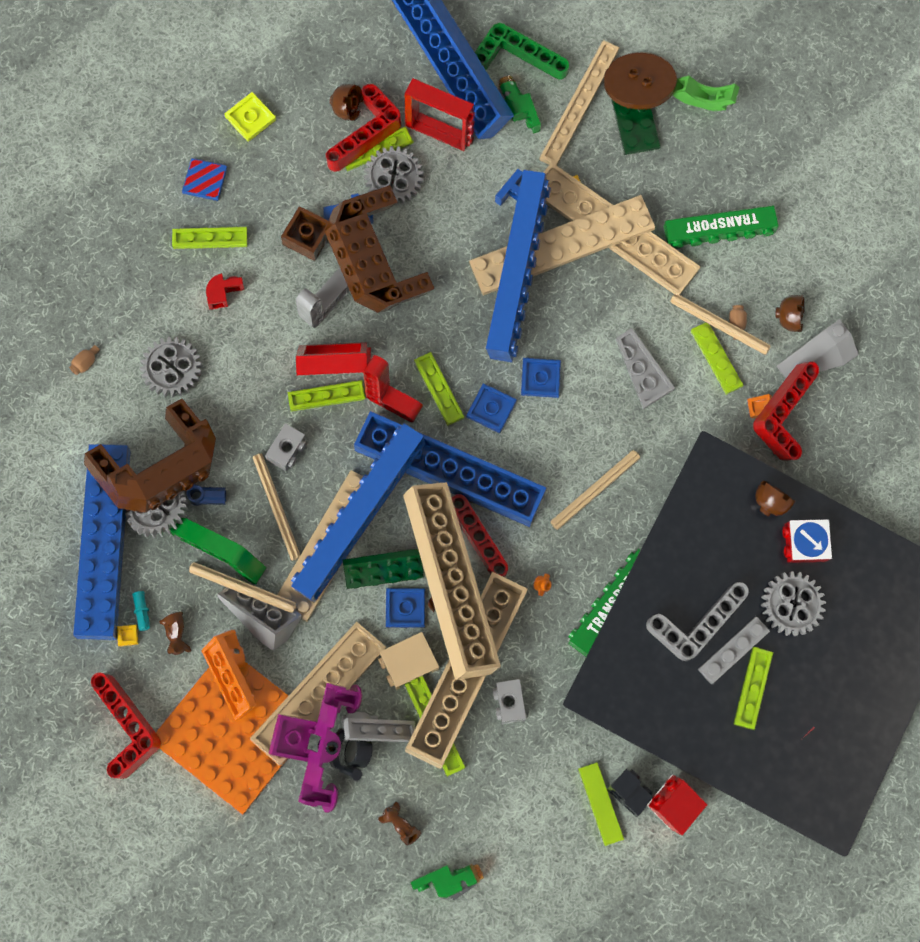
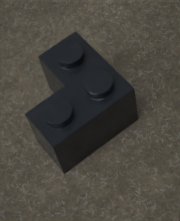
(630, 792)

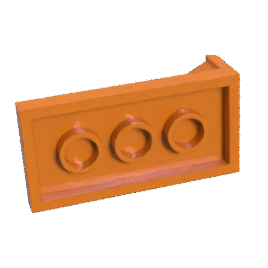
(226, 670)

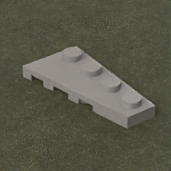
(644, 371)

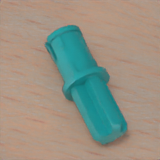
(141, 610)

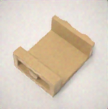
(408, 660)

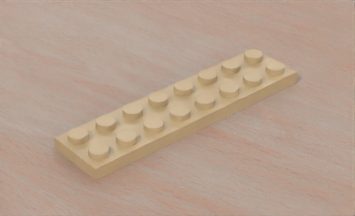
(304, 605)
(340, 666)

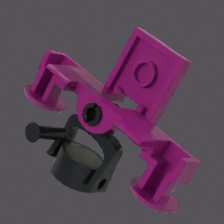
(292, 739)

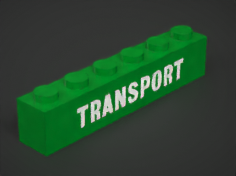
(721, 226)
(583, 638)

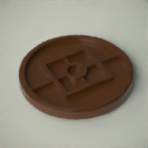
(640, 80)

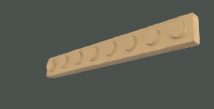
(579, 103)

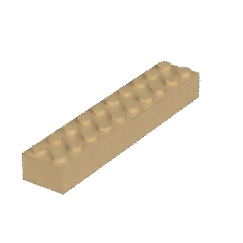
(451, 581)
(453, 697)

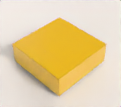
(127, 635)

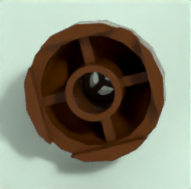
(344, 99)
(791, 313)
(773, 500)

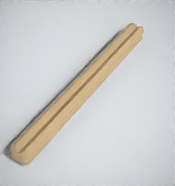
(720, 324)
(595, 489)
(276, 507)
(243, 587)

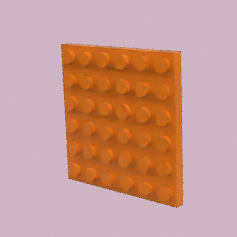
(215, 746)

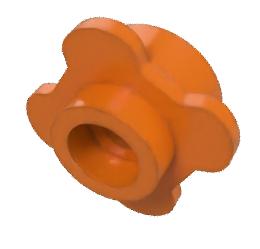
(542, 584)

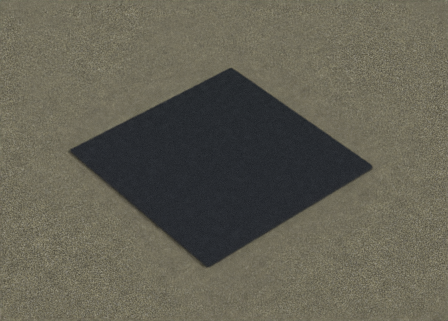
(845, 678)

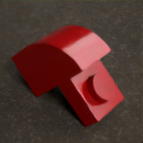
(217, 290)

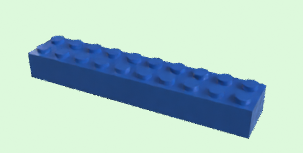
(456, 63)
(518, 266)
(465, 474)
(358, 513)
(100, 558)

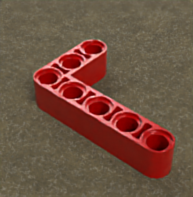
(368, 131)
(381, 393)
(769, 422)
(477, 527)
(128, 723)

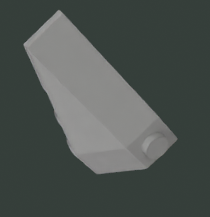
(828, 349)
(264, 621)

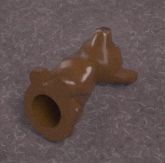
(174, 630)
(408, 833)

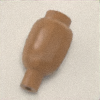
(738, 317)
(83, 360)

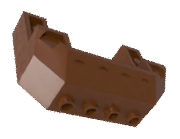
(362, 256)
(166, 477)

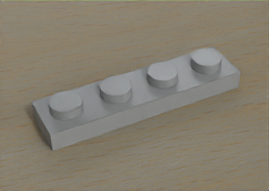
(733, 650)
(378, 730)

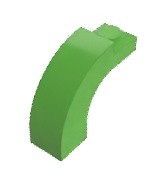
(705, 97)

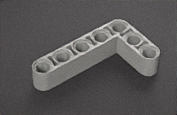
(316, 307)
(703, 625)

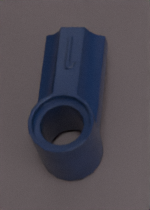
(208, 496)

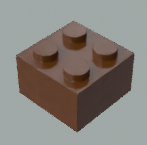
(305, 233)

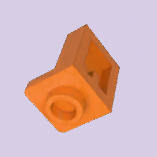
(757, 404)

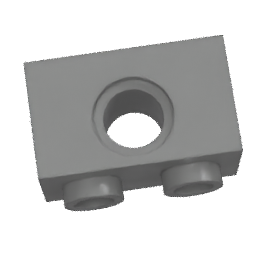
(287, 436)
(512, 690)

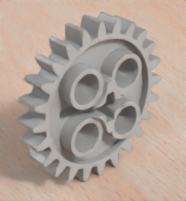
(409, 178)
(159, 378)
(148, 523)
(810, 608)

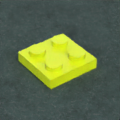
(250, 116)

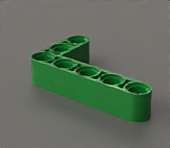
(524, 44)
(220, 548)

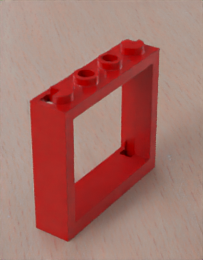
(444, 102)
(332, 358)

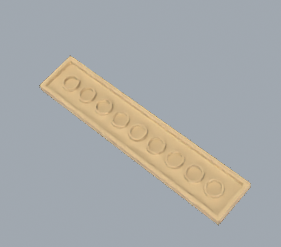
(572, 241)
(644, 252)

